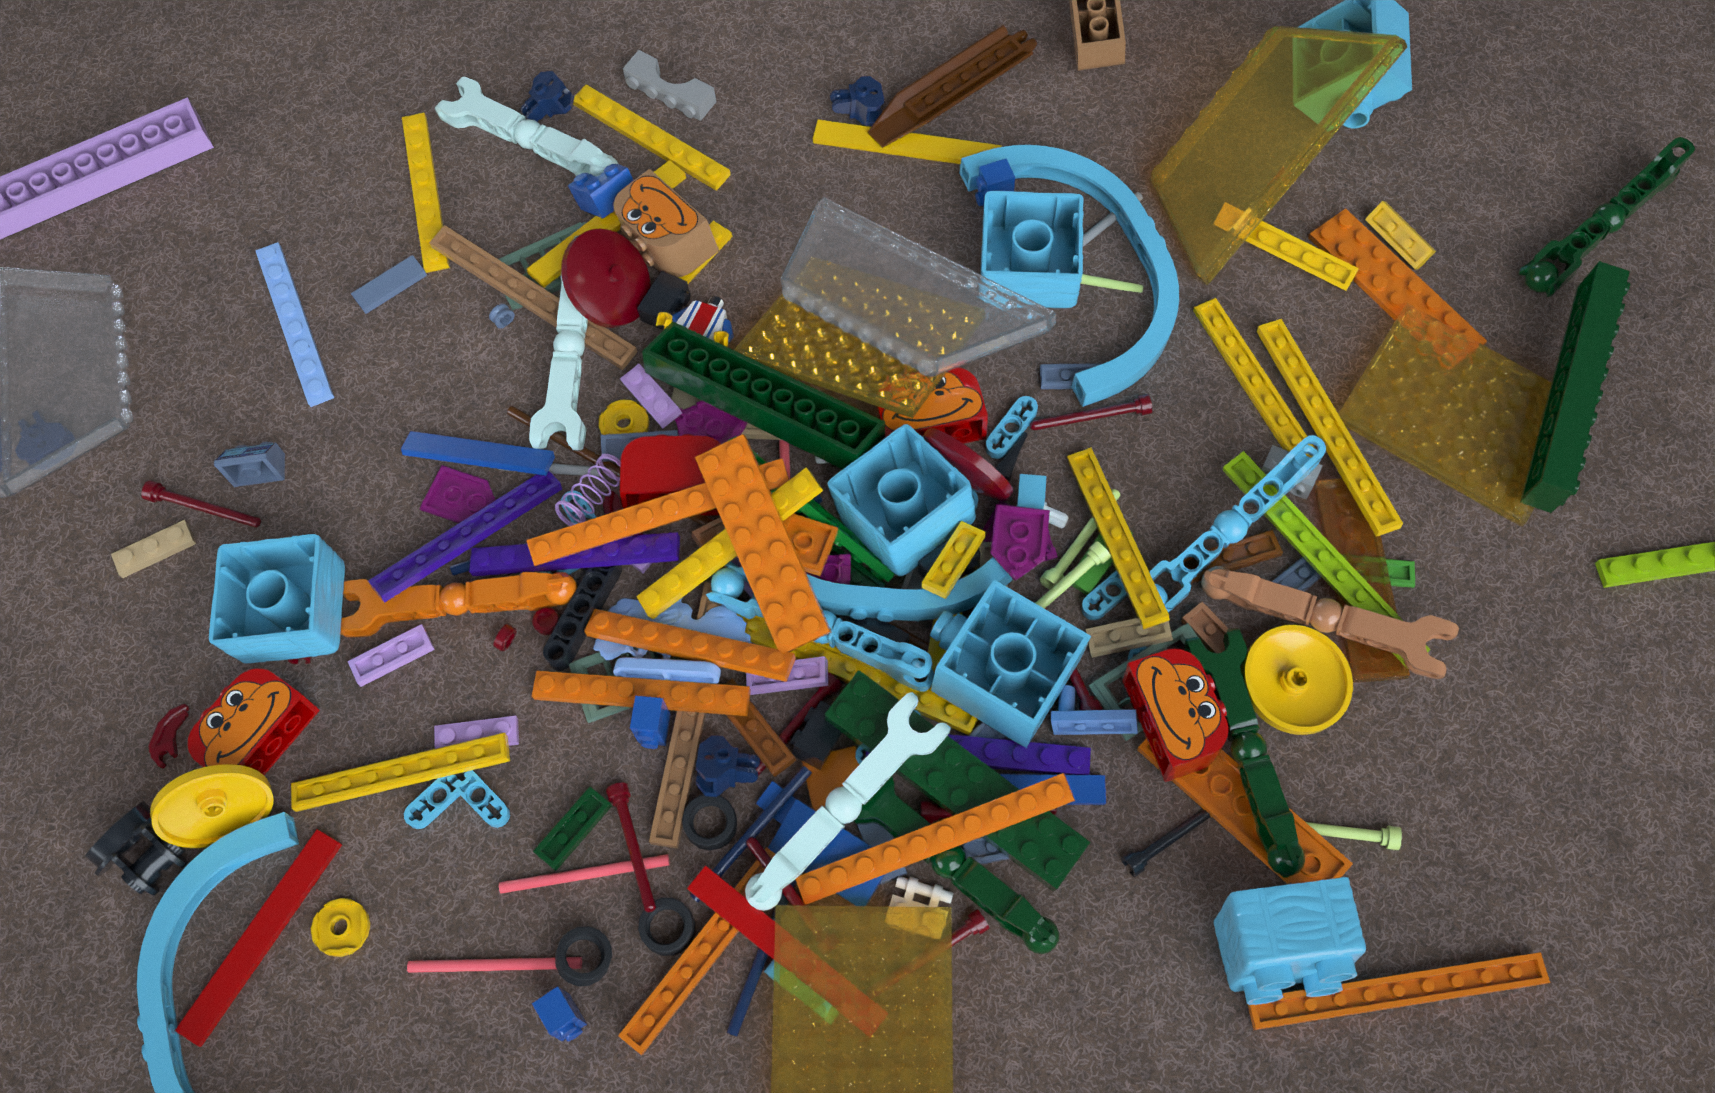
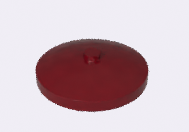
(605, 277)
(977, 470)

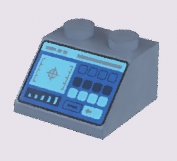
(252, 464)

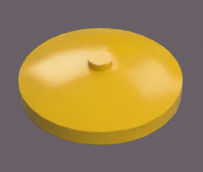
(1297, 679)
(210, 804)

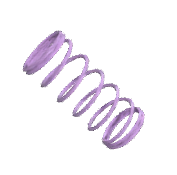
(580, 514)

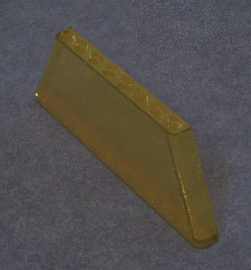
(1264, 134)

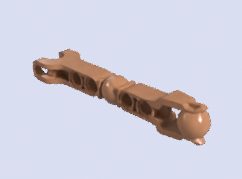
(1328, 615)

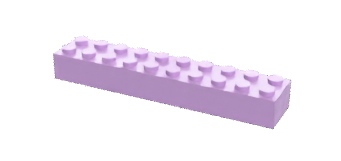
(100, 165)

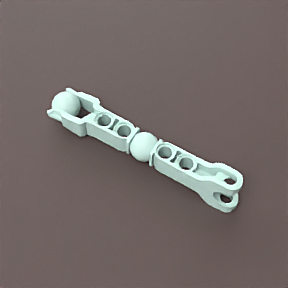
(508, 124)
(564, 381)
(844, 803)

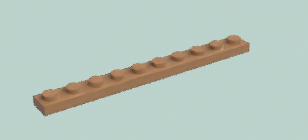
(527, 293)
(679, 765)

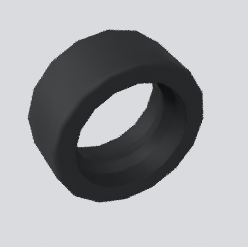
(709, 843)
(583, 933)
(686, 936)

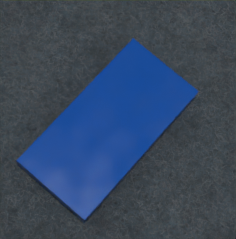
(840, 847)

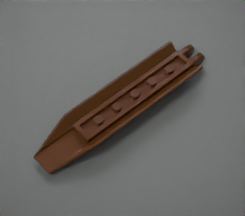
(951, 83)

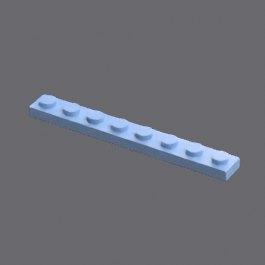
(294, 325)

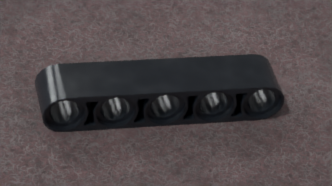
(573, 620)

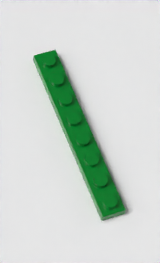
(845, 536)

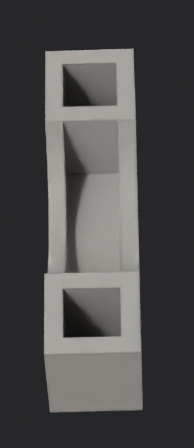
(691, 98)

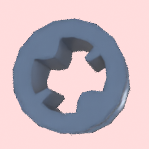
(501, 315)

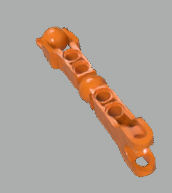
(519, 592)

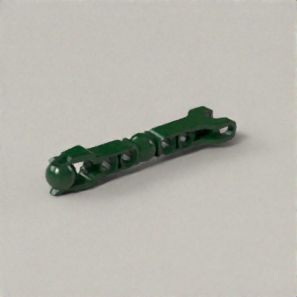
(1606, 219)
(1270, 810)
(967, 875)

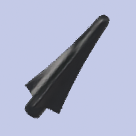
(1007, 465)

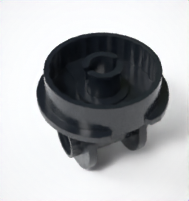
(122, 838)

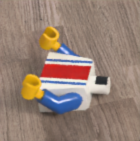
(702, 318)

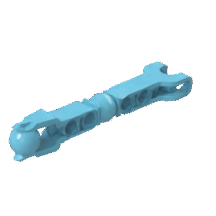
(1233, 524)
(891, 657)

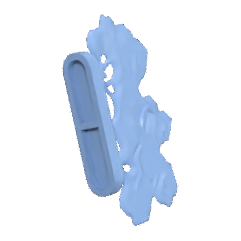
(716, 621)

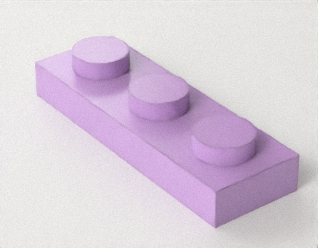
(651, 396)
(391, 655)
(804, 674)
(466, 731)

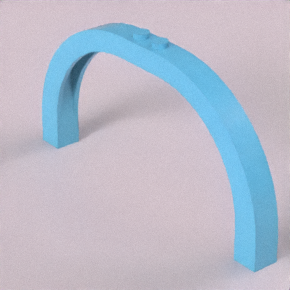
(1088, 176)
(920, 604)
(165, 930)

